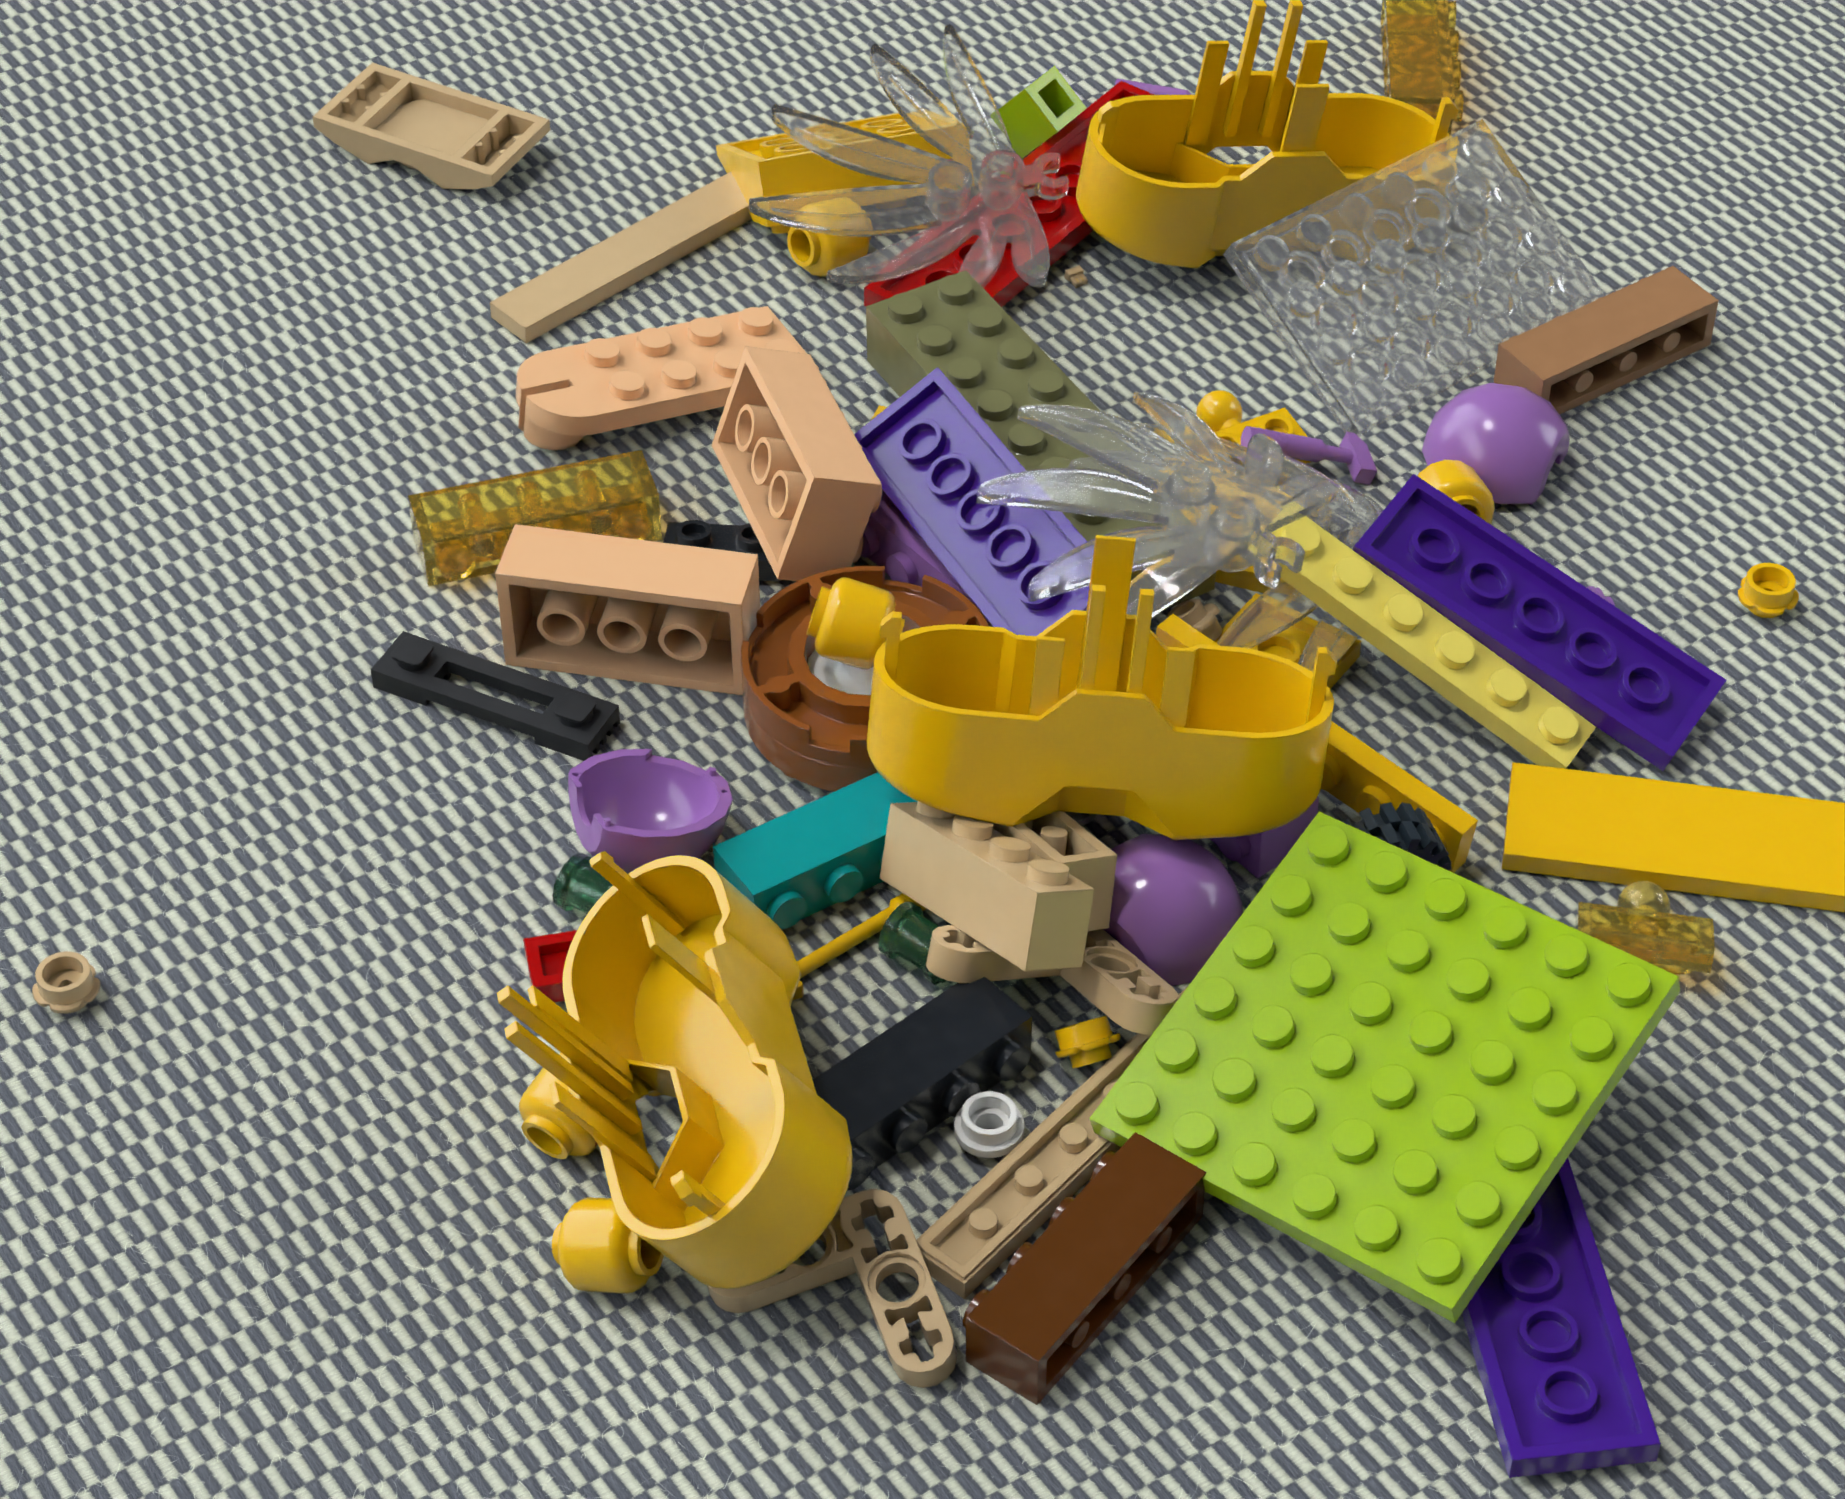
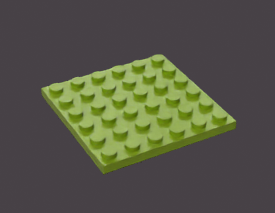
(1389, 1061)

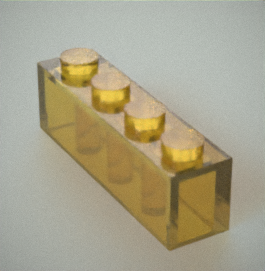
(1421, 54)
(467, 526)

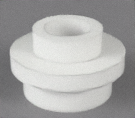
(989, 1125)

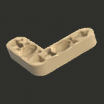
(1108, 977)
(853, 1251)

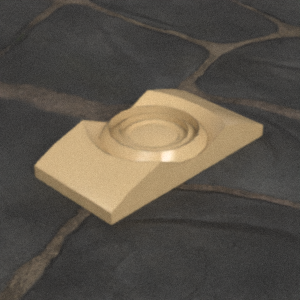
(429, 128)

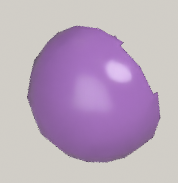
(1504, 436)
(646, 806)
(1171, 904)

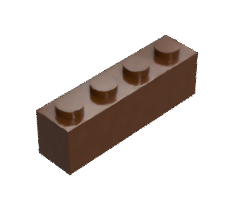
(1083, 1267)

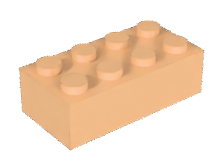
(795, 464)
(626, 608)

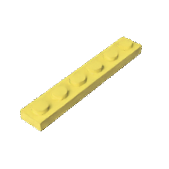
(1434, 648)

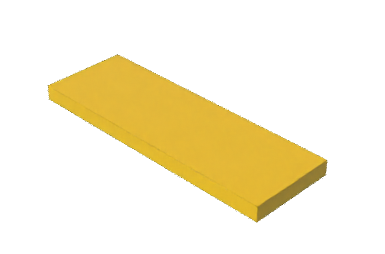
(1676, 836)

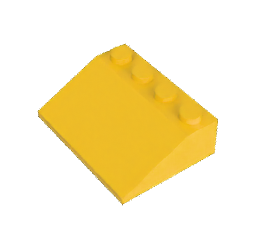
(783, 166)

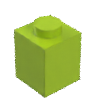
(1040, 111)

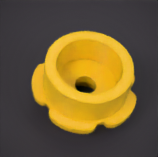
(1768, 590)
(1086, 1041)

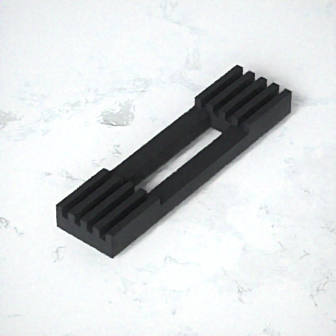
(570, 724)

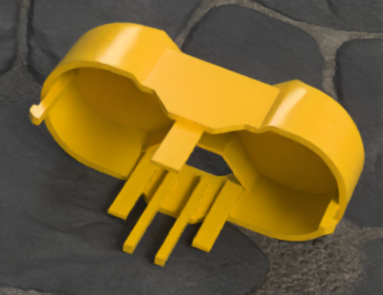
(1170, 203)
(1099, 719)
(690, 999)

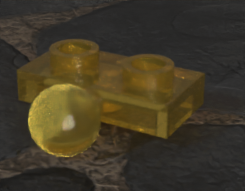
(1648, 930)

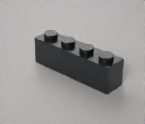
(925, 1070)

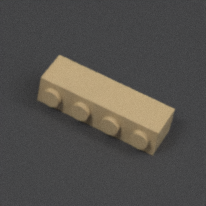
(988, 886)

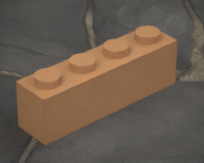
(1610, 340)

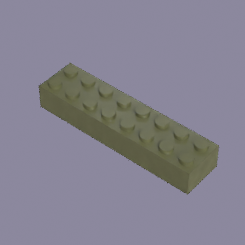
(992, 366)

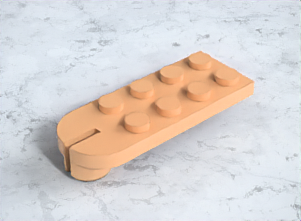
(639, 376)

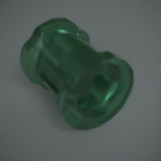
(579, 885)
(909, 936)

